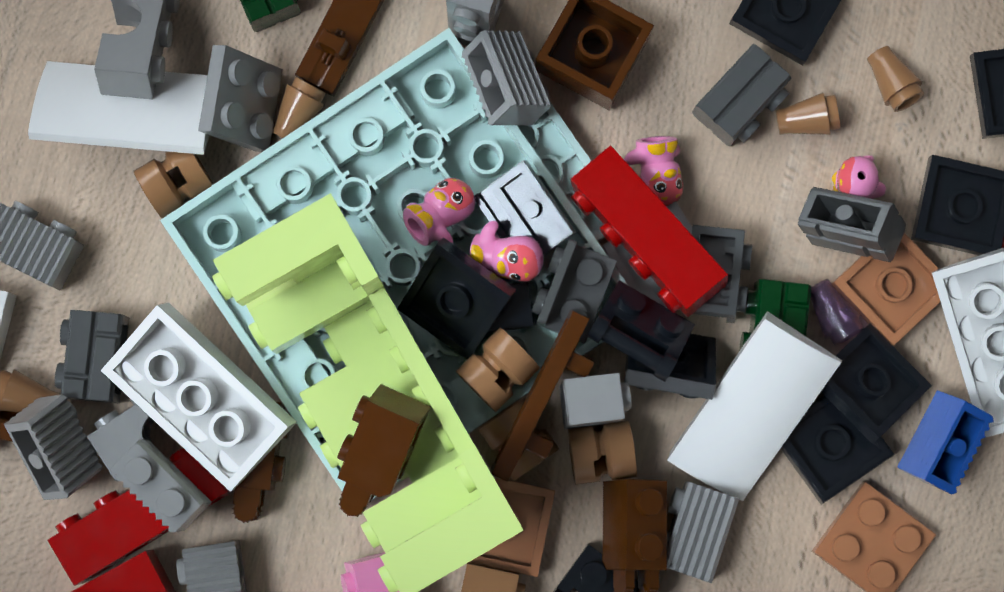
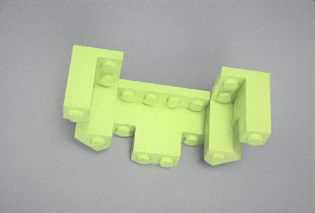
(316, 277)

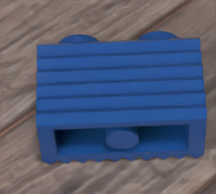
(945, 442)

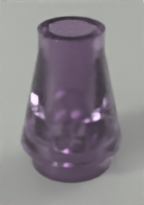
(835, 314)

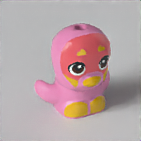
(658, 166)
(867, 184)
(442, 207)
(509, 257)

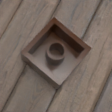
(593, 49)

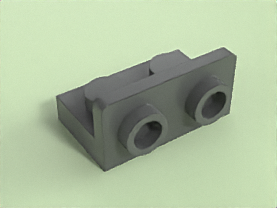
(732, 255)
(577, 286)

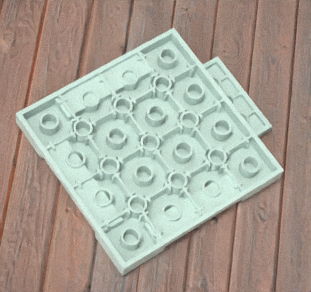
(375, 158)

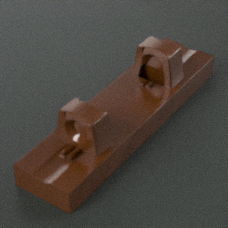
(337, 43)
(521, 434)

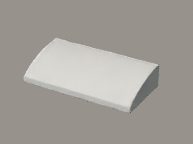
(74, 111)
(974, 313)
(198, 395)
(754, 408)

